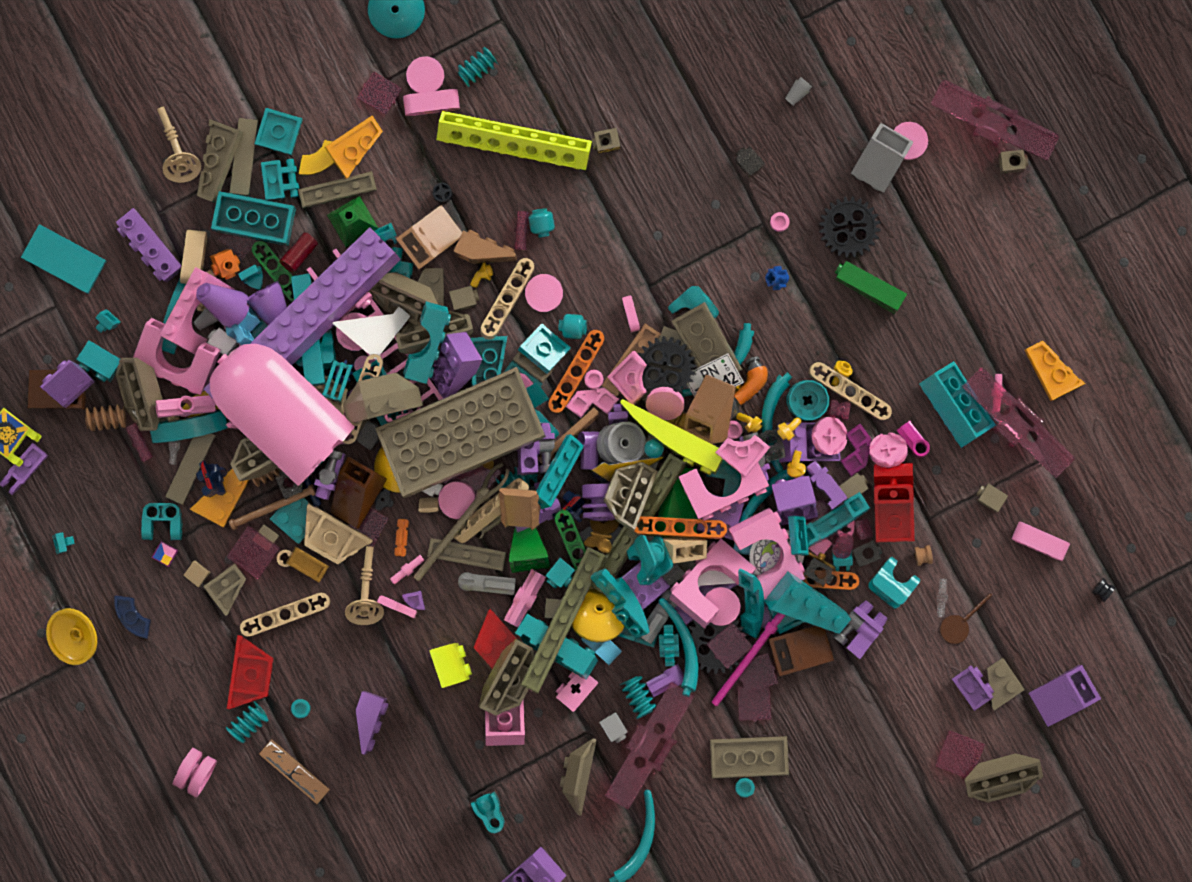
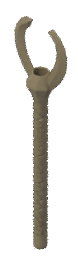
(482, 495)

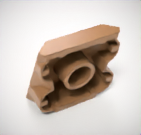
(519, 508)

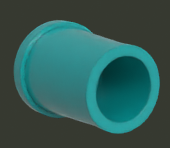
(654, 448)

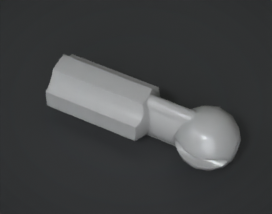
(485, 583)
(657, 618)

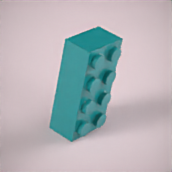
(253, 218)

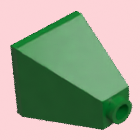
(351, 229)
(527, 552)

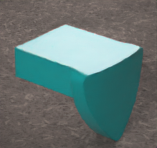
(252, 277)

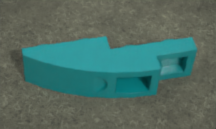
(626, 604)

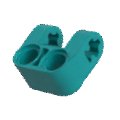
(148, 523)

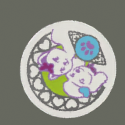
(766, 553)

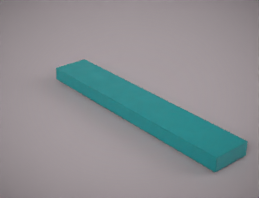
(312, 358)

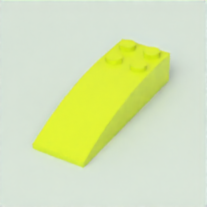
(679, 441)
(450, 664)

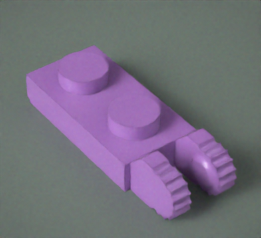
(32, 459)

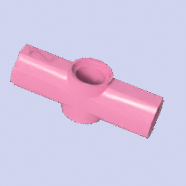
(173, 407)
(524, 598)

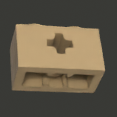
(686, 549)

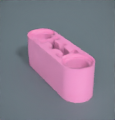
(431, 102)
(1040, 541)

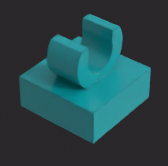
(386, 232)
(107, 321)
(60, 542)
(842, 562)

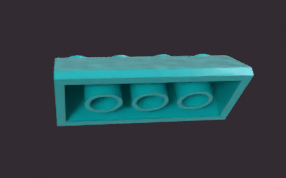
(955, 405)

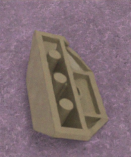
(400, 291)
(415, 337)
(139, 392)
(381, 397)
(250, 461)
(629, 492)
(502, 686)
(577, 775)
(1003, 777)

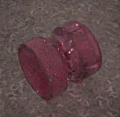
(839, 409)
(843, 550)

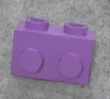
(973, 688)

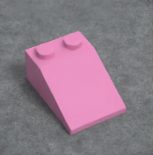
(506, 727)

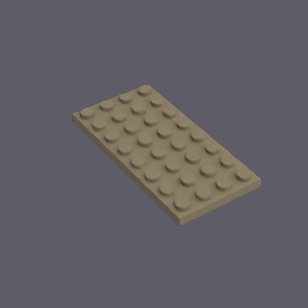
(460, 432)

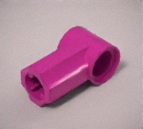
(913, 438)

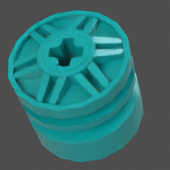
(818, 397)

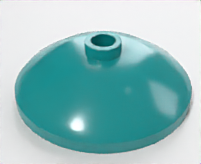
(397, 24)

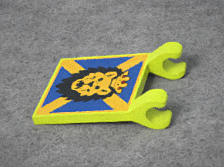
(12, 434)

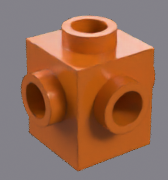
(219, 260)

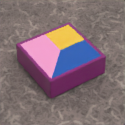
(165, 554)

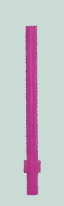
(770, 628)

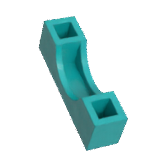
(419, 364)

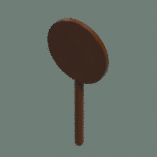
(955, 628)

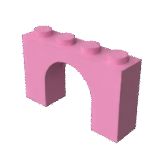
(179, 324)
(192, 378)
(706, 504)
(766, 526)
(687, 594)

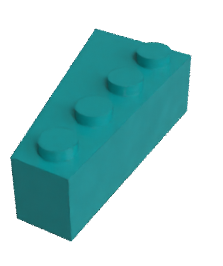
(492, 356)
(806, 604)
(570, 655)

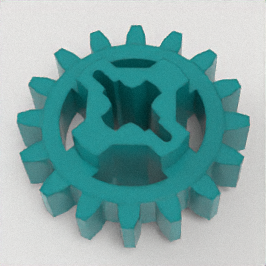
(669, 645)

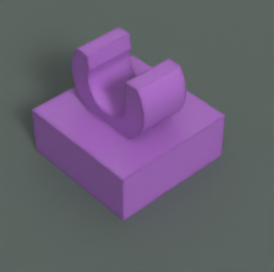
(618, 415)

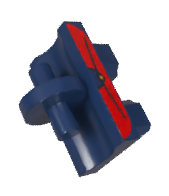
(213, 476)
(573, 505)

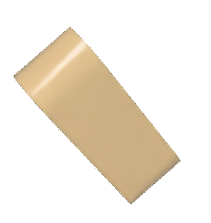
(193, 253)

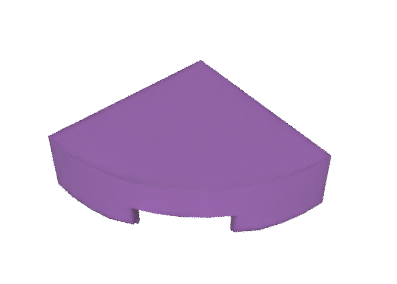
(414, 600)

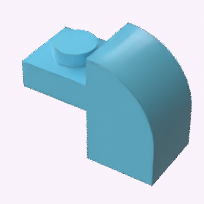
(241, 332)
(606, 650)

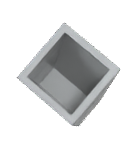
(882, 157)

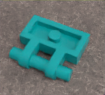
(273, 179)

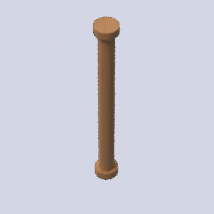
(271, 507)

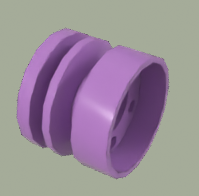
(598, 507)

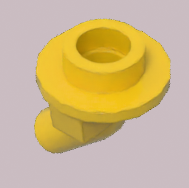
(484, 272)
(842, 368)
(753, 424)
(785, 430)
(794, 468)

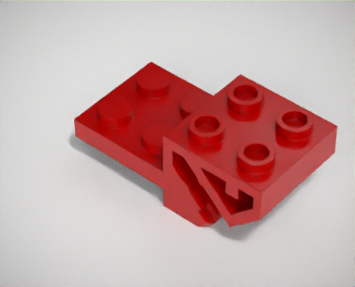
(894, 503)

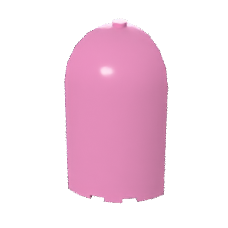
(277, 409)

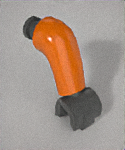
(755, 382)

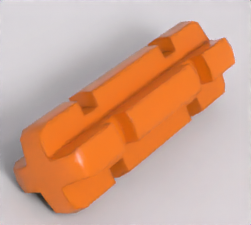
(401, 537)

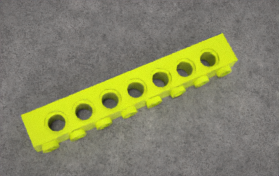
(513, 140)

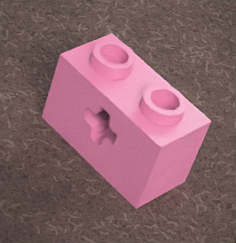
(572, 700)

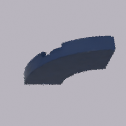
(130, 617)

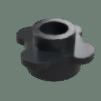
(386, 503)

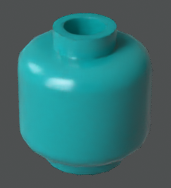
(541, 222)
(573, 326)

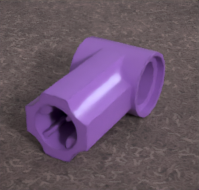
(589, 453)
(660, 683)

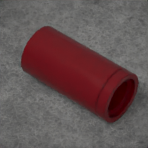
(298, 252)

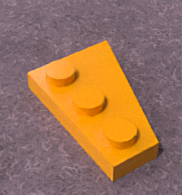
(353, 145)
(1052, 372)
(220, 507)

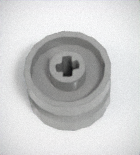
(621, 443)

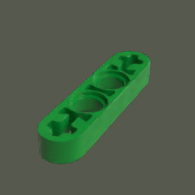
(275, 274)
(570, 545)

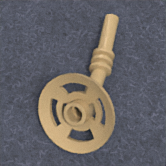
(181, 157)
(364, 605)

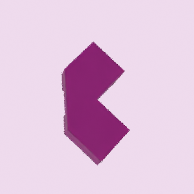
(859, 458)

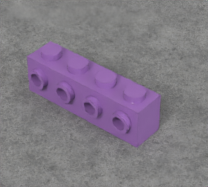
(149, 244)

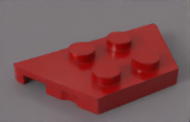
(493, 638)
(249, 674)

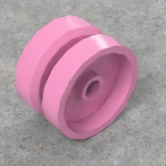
(193, 772)

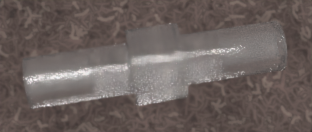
(174, 446)
(942, 598)

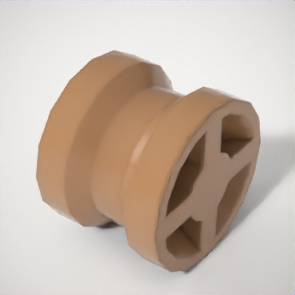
(923, 555)

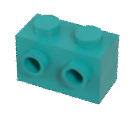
(98, 361)
(560, 574)

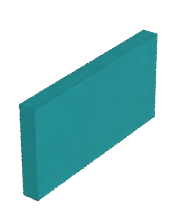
(63, 259)

